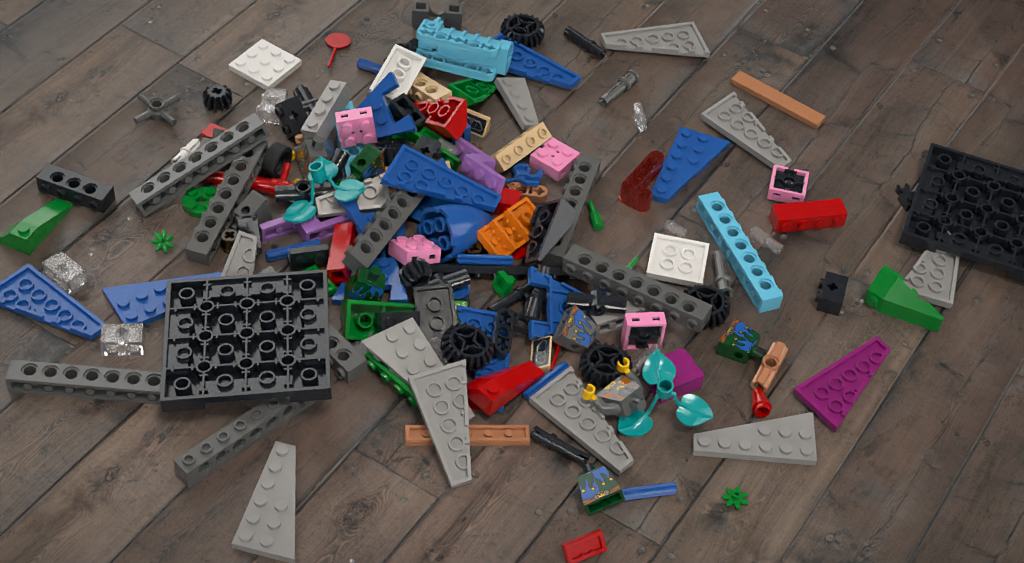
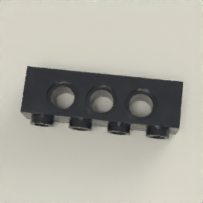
(75, 188)

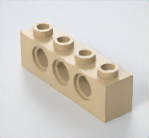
(428, 89)
(520, 147)

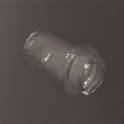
(449, 147)
(675, 229)

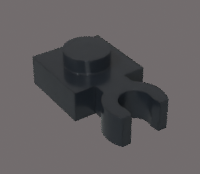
(905, 196)

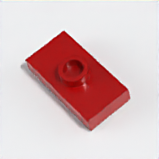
(584, 547)

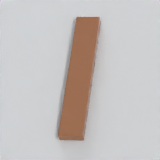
(778, 99)
(479, 435)

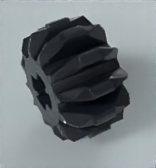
(217, 97)
(415, 272)

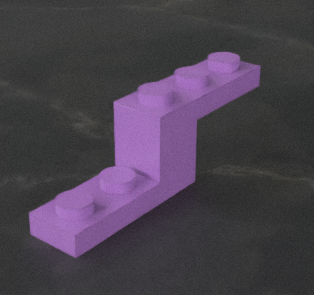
(479, 166)
(307, 230)

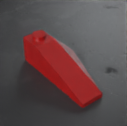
(445, 116)
(498, 388)

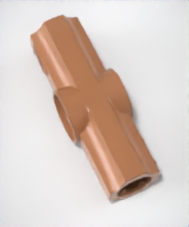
(769, 366)

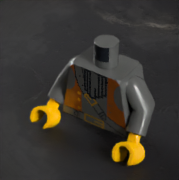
(307, 153)
(620, 396)

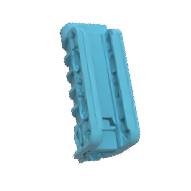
(462, 52)

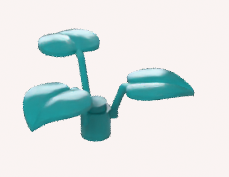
(320, 172)
(661, 371)

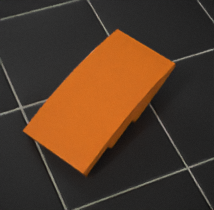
(508, 230)

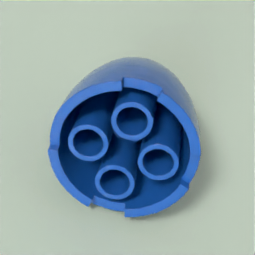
(452, 227)

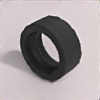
(275, 158)

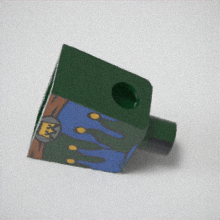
(367, 164)
(365, 285)
(740, 343)
(598, 489)

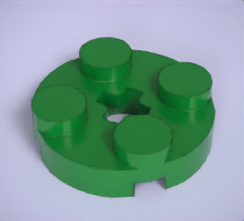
(192, 197)

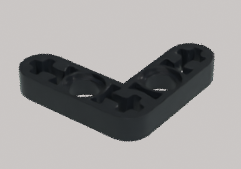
(511, 324)

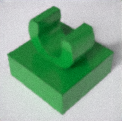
(503, 283)

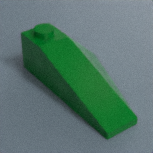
(472, 90)
(34, 228)
(894, 298)
(359, 316)

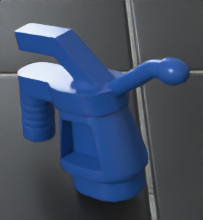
(523, 175)

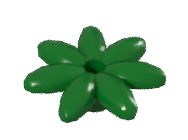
(162, 241)
(735, 497)

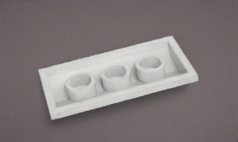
(406, 68)

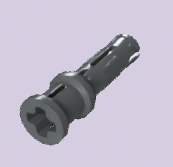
(623, 84)
(722, 279)

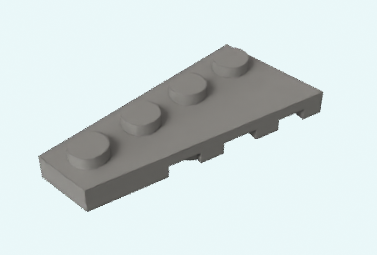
(518, 99)
(368, 201)
(242, 256)

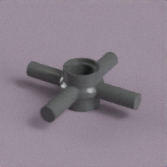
(157, 109)

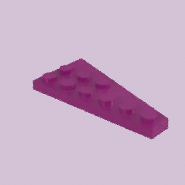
(839, 386)

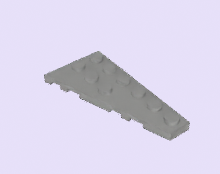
(665, 39)
(744, 129)
(935, 277)
(404, 351)
(564, 405)
(444, 408)
(774, 440)
(270, 515)

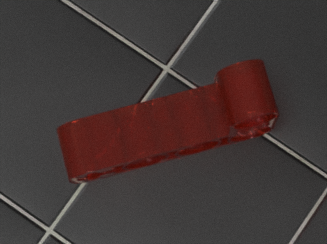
(634, 187)

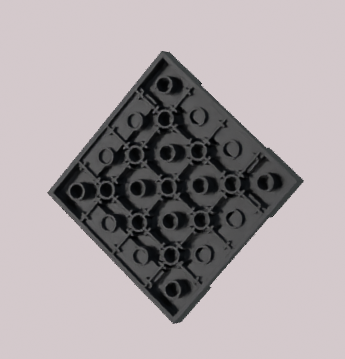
(975, 203)
(246, 339)

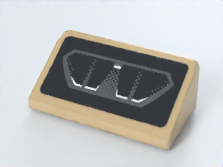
(478, 122)
(541, 353)

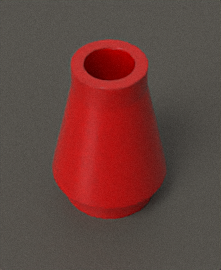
(760, 405)

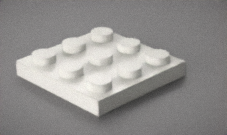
(265, 64)
(677, 260)

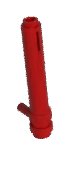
(260, 184)

